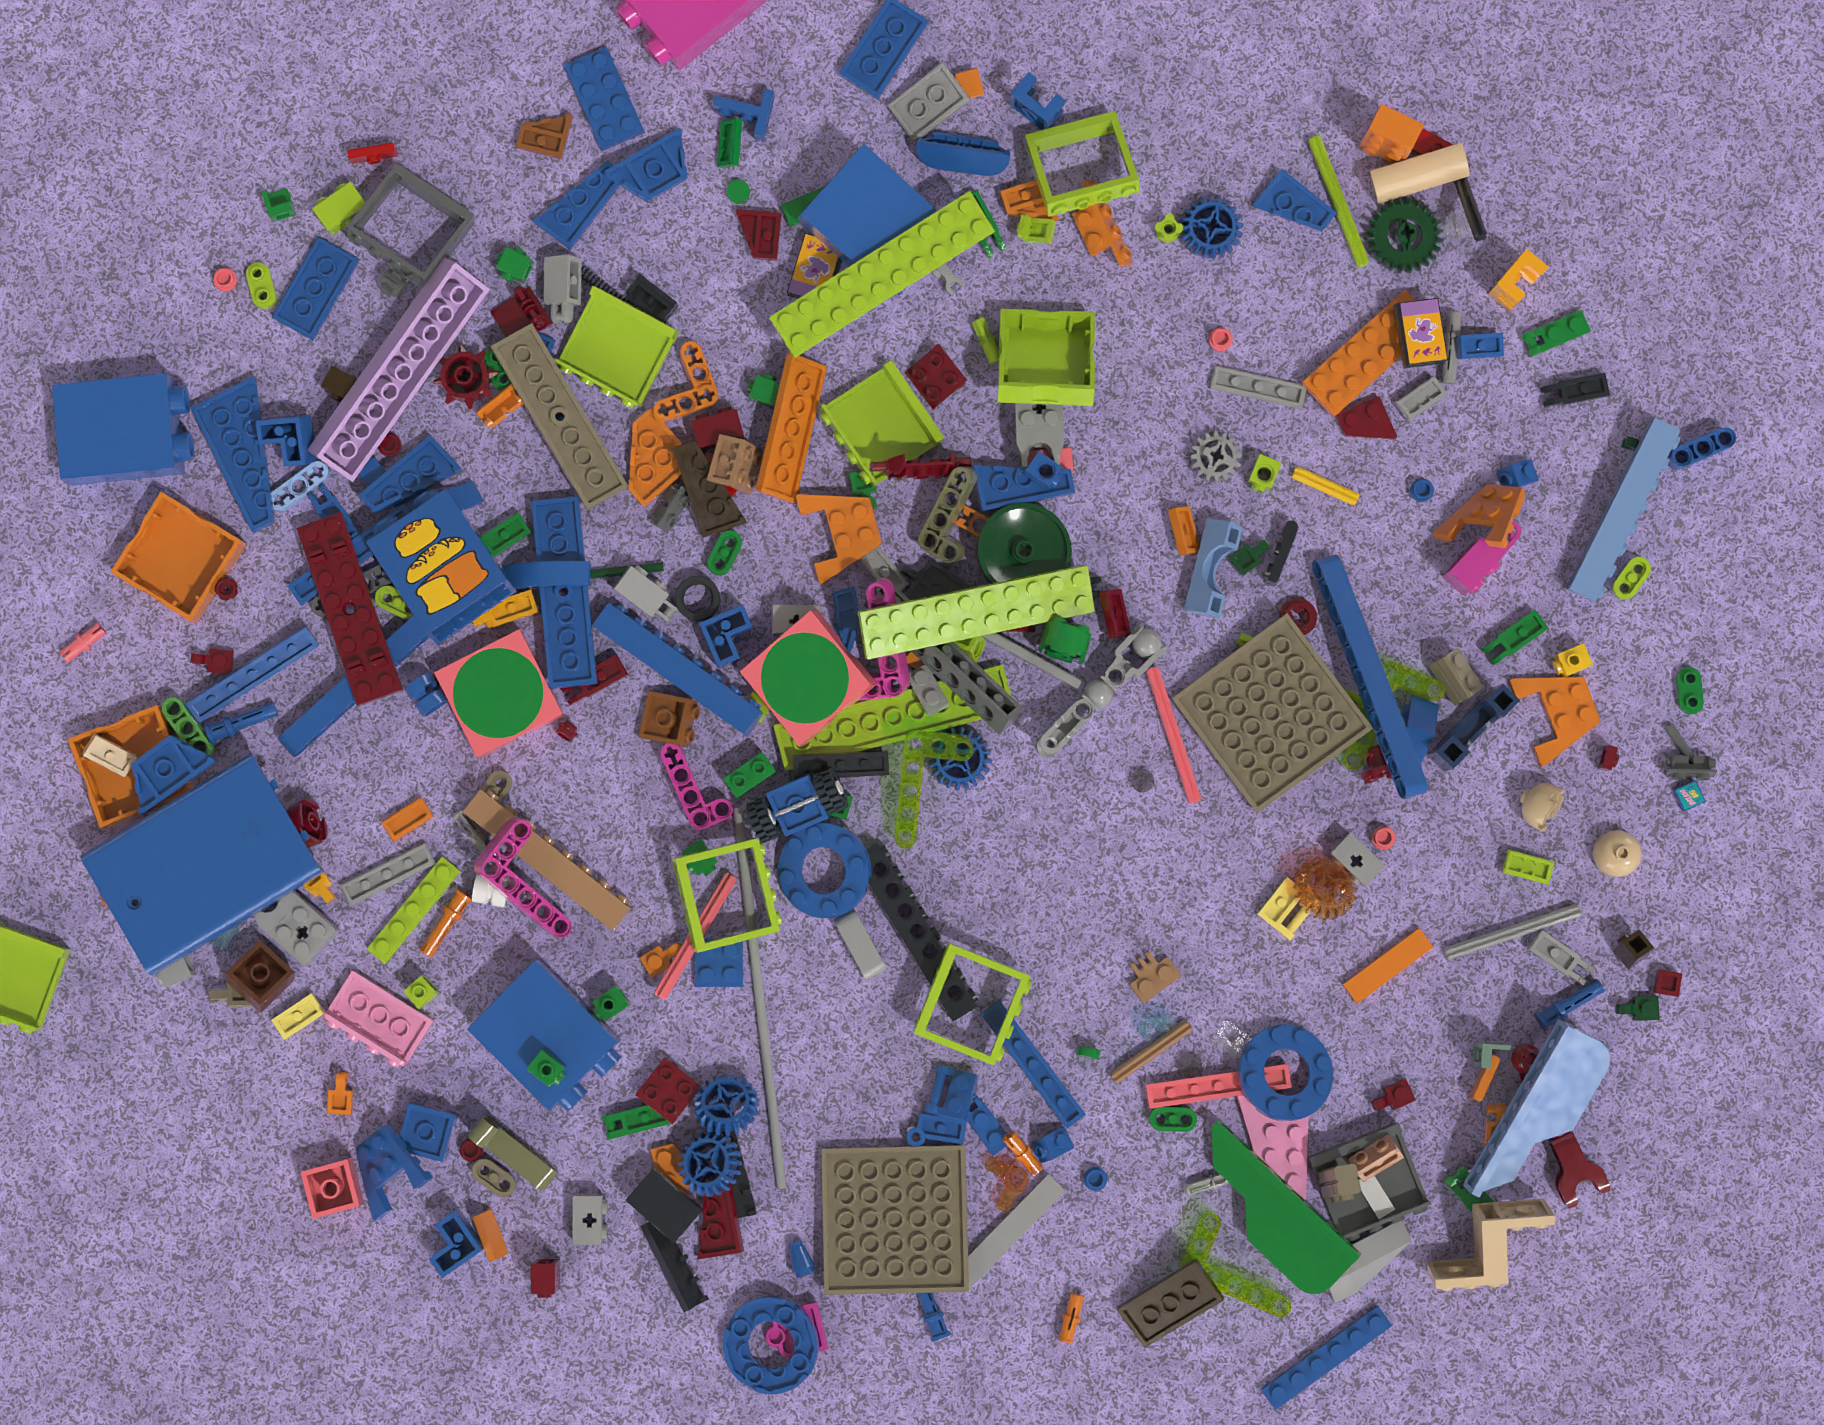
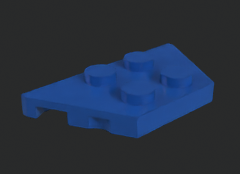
(652, 168)
(167, 770)

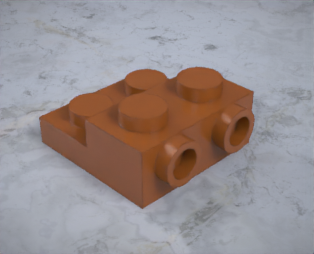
(669, 719)

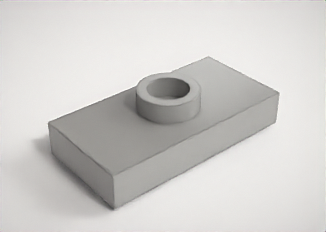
(1421, 398)

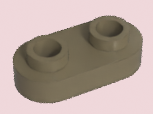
(500, 791)
(494, 1177)

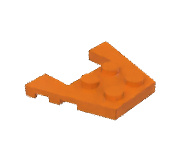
(1490, 507)
(851, 526)
(1567, 707)

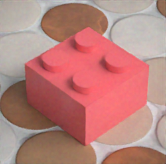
(332, 1187)

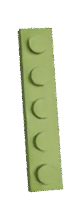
(414, 910)

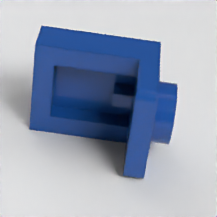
(1518, 474)
(1052, 1145)

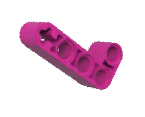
(691, 785)

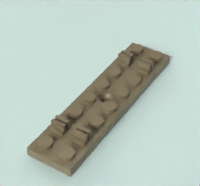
(573, 438)

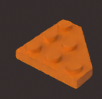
(652, 459)

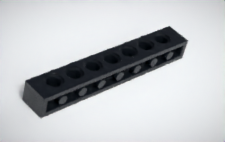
(955, 1007)

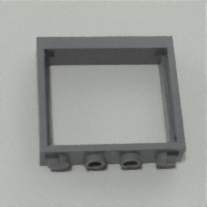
(405, 178)

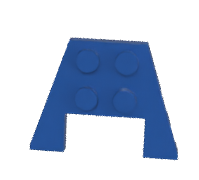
(380, 1160)

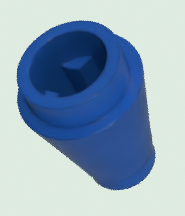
(800, 1259)

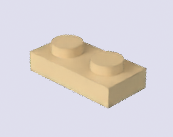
(109, 755)

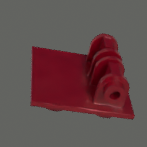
(521, 312)
(936, 376)
(668, 1090)

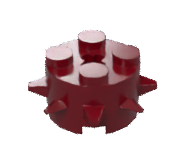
(455, 369)

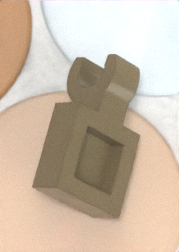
(233, 998)

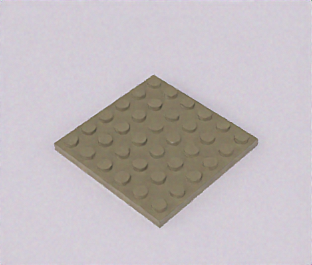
(1272, 713)
(895, 1220)

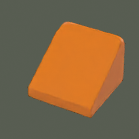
(970, 82)

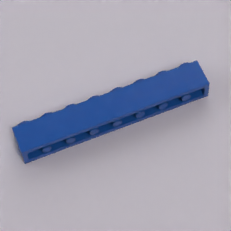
(677, 669)

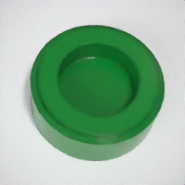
(738, 192)
(1088, 1052)

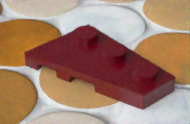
(720, 1226)

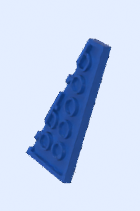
(232, 436)

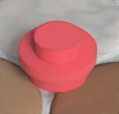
(225, 279)
(1220, 339)
(1383, 837)

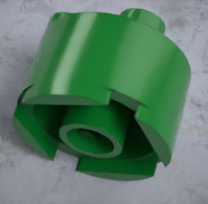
(1065, 641)

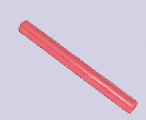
(1173, 735)
(686, 950)

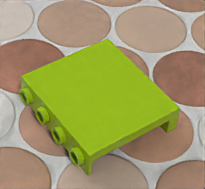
(617, 348)
(880, 422)
(28, 978)

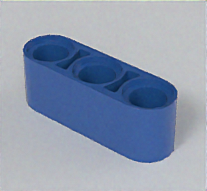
(1711, 445)

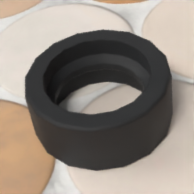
(697, 580)

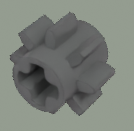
(393, 283)

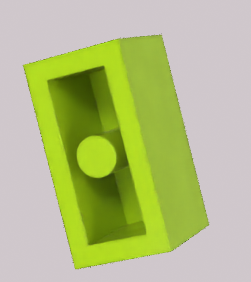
(339, 208)

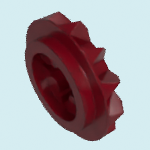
(1298, 605)

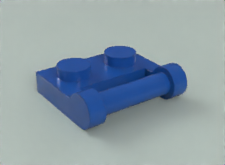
(958, 1096)

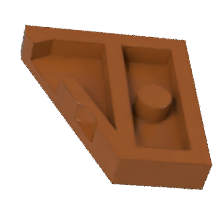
(546, 136)

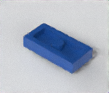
(1480, 345)

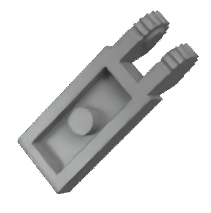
(1558, 956)

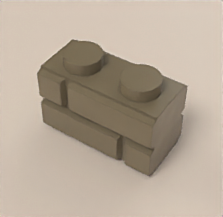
(1456, 676)
(1339, 1183)

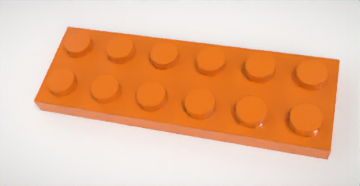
(1357, 361)
(791, 428)

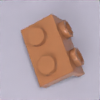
(1376, 1157)

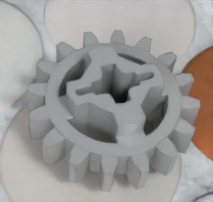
(1204, 452)

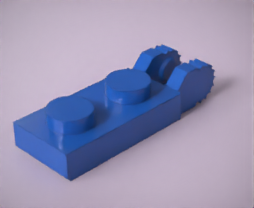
(332, 507)
(986, 1127)

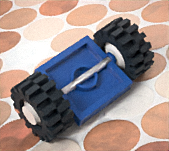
(797, 805)

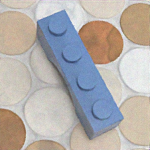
(1217, 541)

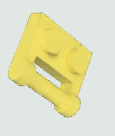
(1279, 906)

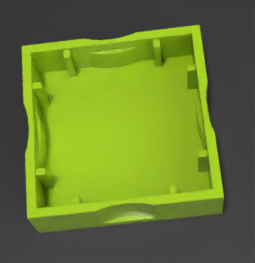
(1046, 357)

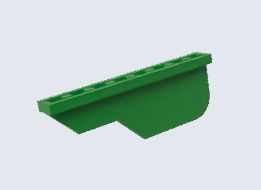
(1280, 1219)

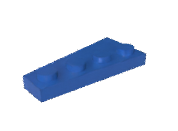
(578, 209)
(413, 473)
(1008, 485)

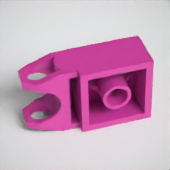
(1476, 562)

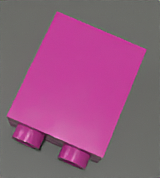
(684, 27)

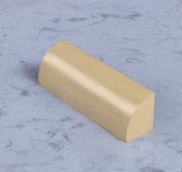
(1420, 173)

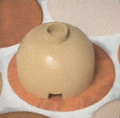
(1541, 804)
(1617, 853)

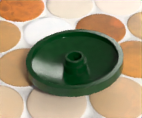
(1022, 543)

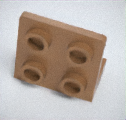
(735, 464)

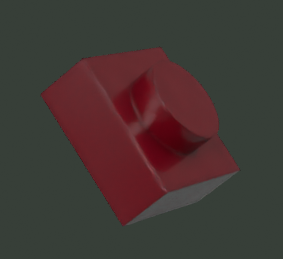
(1609, 758)
(1667, 983)

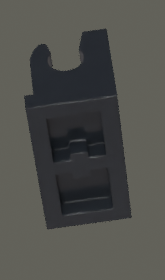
(651, 299)

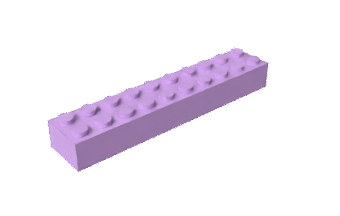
(398, 369)

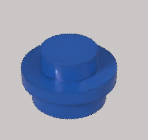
(1421, 490)
(1095, 1178)

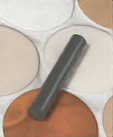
(1679, 742)

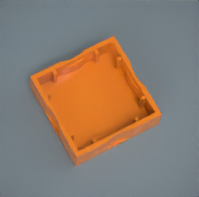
(178, 557)
(109, 793)

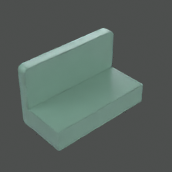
(1483, 1053)

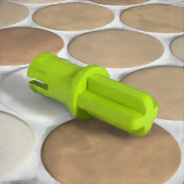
(986, 340)

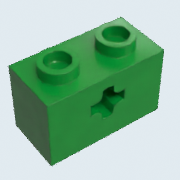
(750, 775)

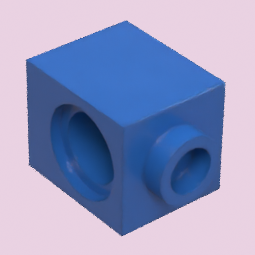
(1039, 462)

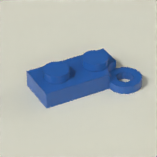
(937, 1128)

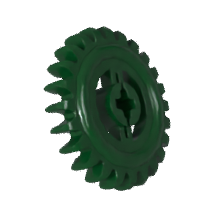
(1404, 212)

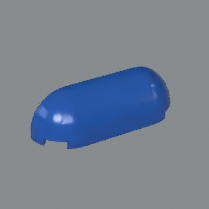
(963, 154)

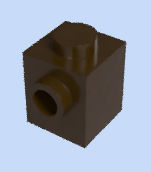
(338, 383)
(1633, 948)

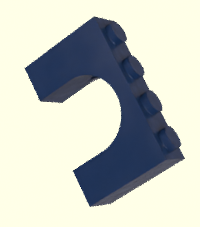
(1455, 744)

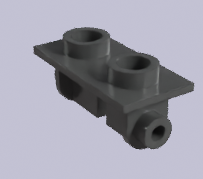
(666, 517)
(1681, 768)

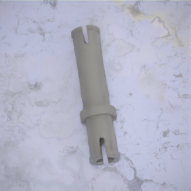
(1453, 329)

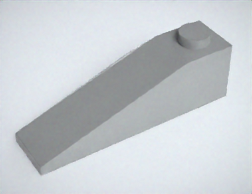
(1377, 1251)

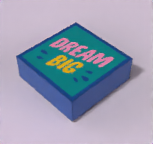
(1689, 795)

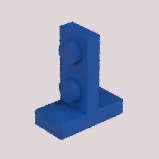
(748, 112)

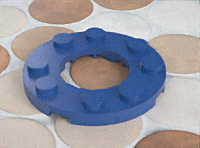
(856, 874)
(1256, 1088)
(738, 1353)

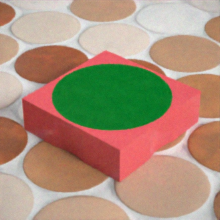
(808, 677)
(499, 693)

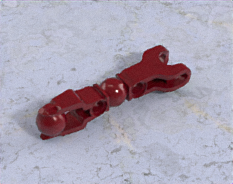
(1565, 1147)

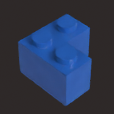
(293, 433)
(720, 632)
(1420, 721)
(461, 1241)

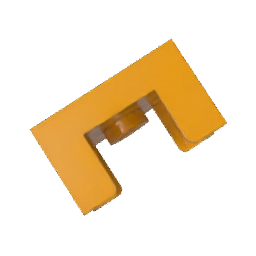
(1526, 266)

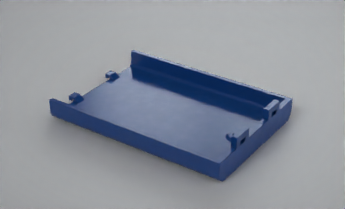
(201, 864)

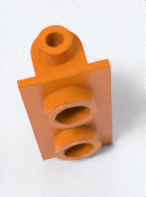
(495, 409)

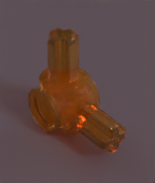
(1011, 1190)

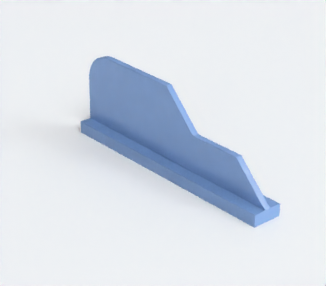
(1543, 1106)

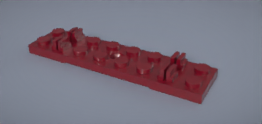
(342, 584)

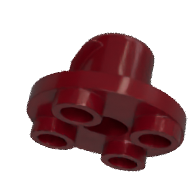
(1378, 766)

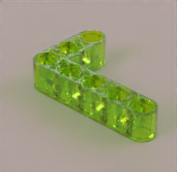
(1398, 683)
(915, 777)
(1226, 1276)

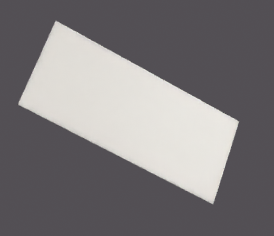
(1376, 1197)

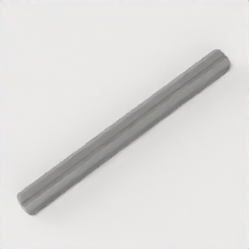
(1512, 931)

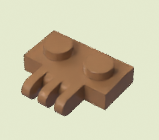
(1152, 976)

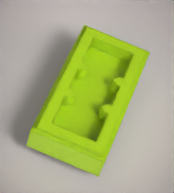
(1528, 867)

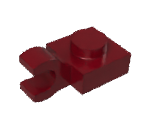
(217, 661)
(1396, 1095)

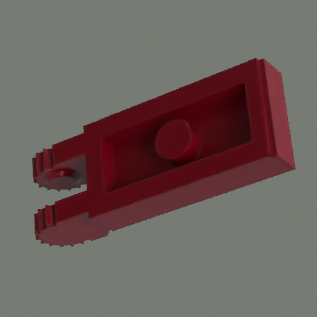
(608, 673)

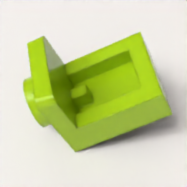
(1036, 230)

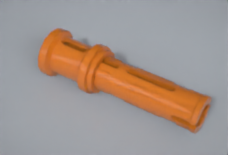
(452, 912)

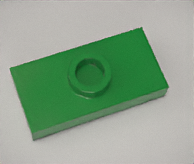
(729, 143)

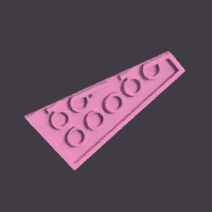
(1279, 1144)

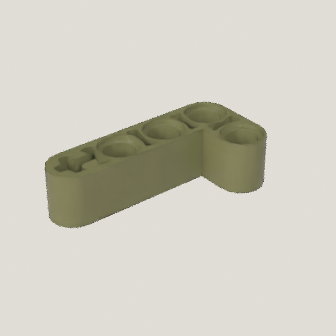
(951, 512)
(513, 1152)

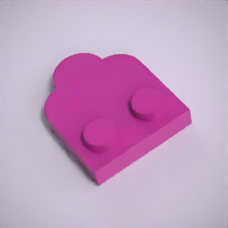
(781, 1338)

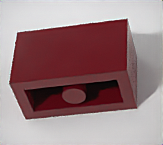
(708, 428)
(545, 1277)

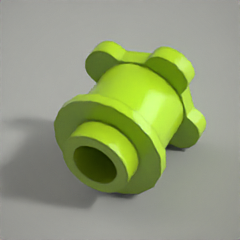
(1168, 222)

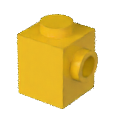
(1572, 660)

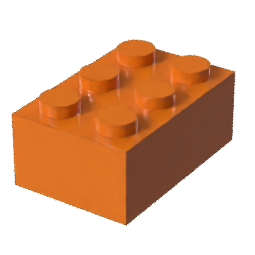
(1391, 135)

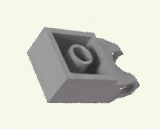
(1039, 430)
(285, 927)

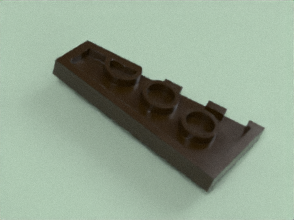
(710, 501)

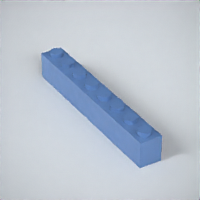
(1623, 510)

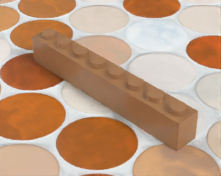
(551, 862)

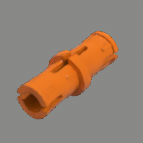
(1022, 1153)
(1067, 1334)

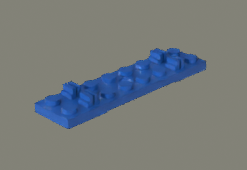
(568, 617)

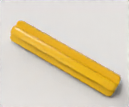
(1325, 485)

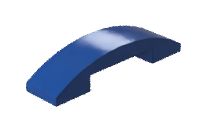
(548, 574)

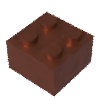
(260, 976)

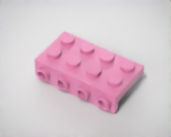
(377, 1019)

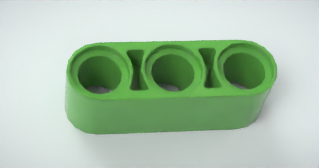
(179, 720)

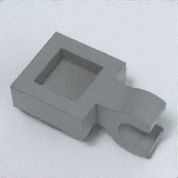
(946, 275)

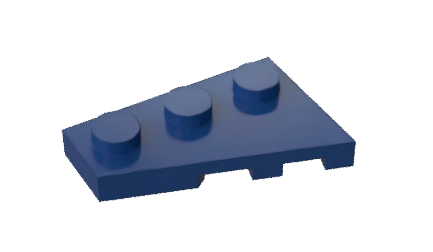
(1294, 202)

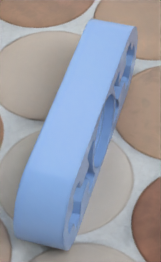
(309, 470)

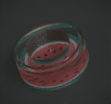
(1142, 780)
(1189, 1065)

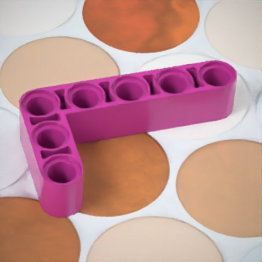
(887, 670)
(517, 885)

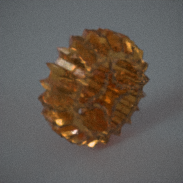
(1327, 905)

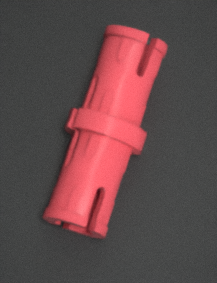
(83, 642)

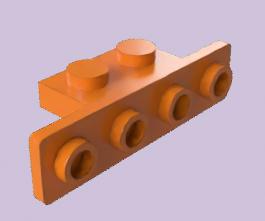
(1101, 231)

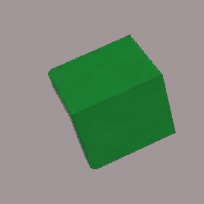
(279, 204)

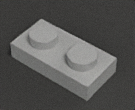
(927, 690)

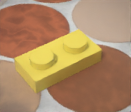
(298, 1016)

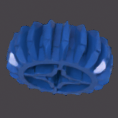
(1216, 207)
(969, 775)
(742, 1096)
(696, 1178)

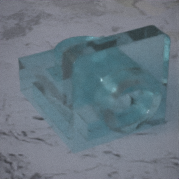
(1160, 1023)

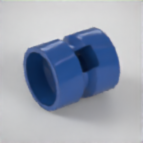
(426, 694)

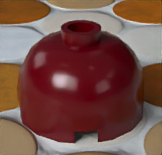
(306, 817)

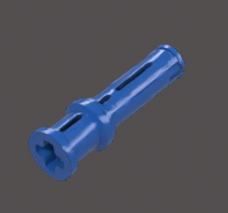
(230, 726)
(1560, 1009)
(933, 1317)

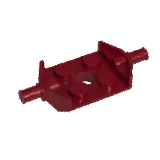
(899, 468)

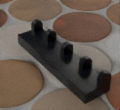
(844, 763)
(741, 1190)
(674, 1268)

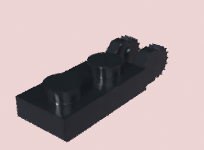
(1577, 390)
(1282, 551)

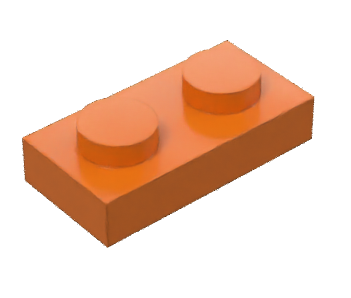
(1184, 530)

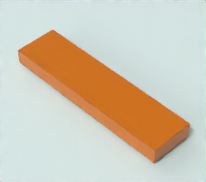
(1387, 965)

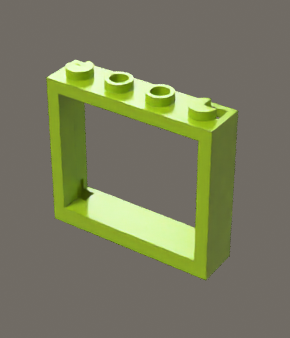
(1073, 133)
(689, 905)
(1006, 1028)

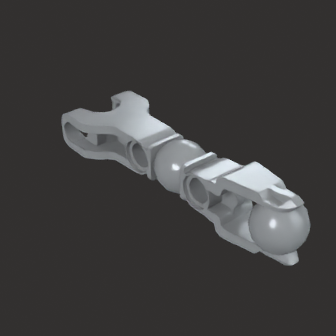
(1099, 692)

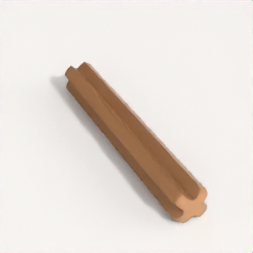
(1151, 1051)

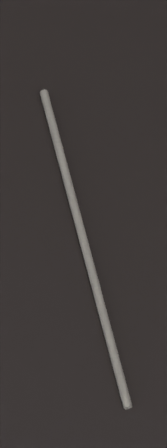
(760, 1003)

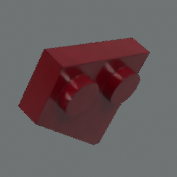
(761, 232)
(1367, 421)

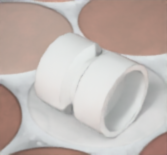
(484, 893)

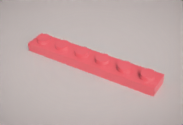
(1210, 1087)

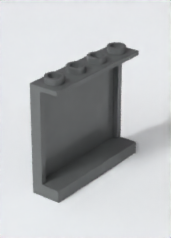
(1398, 1182)

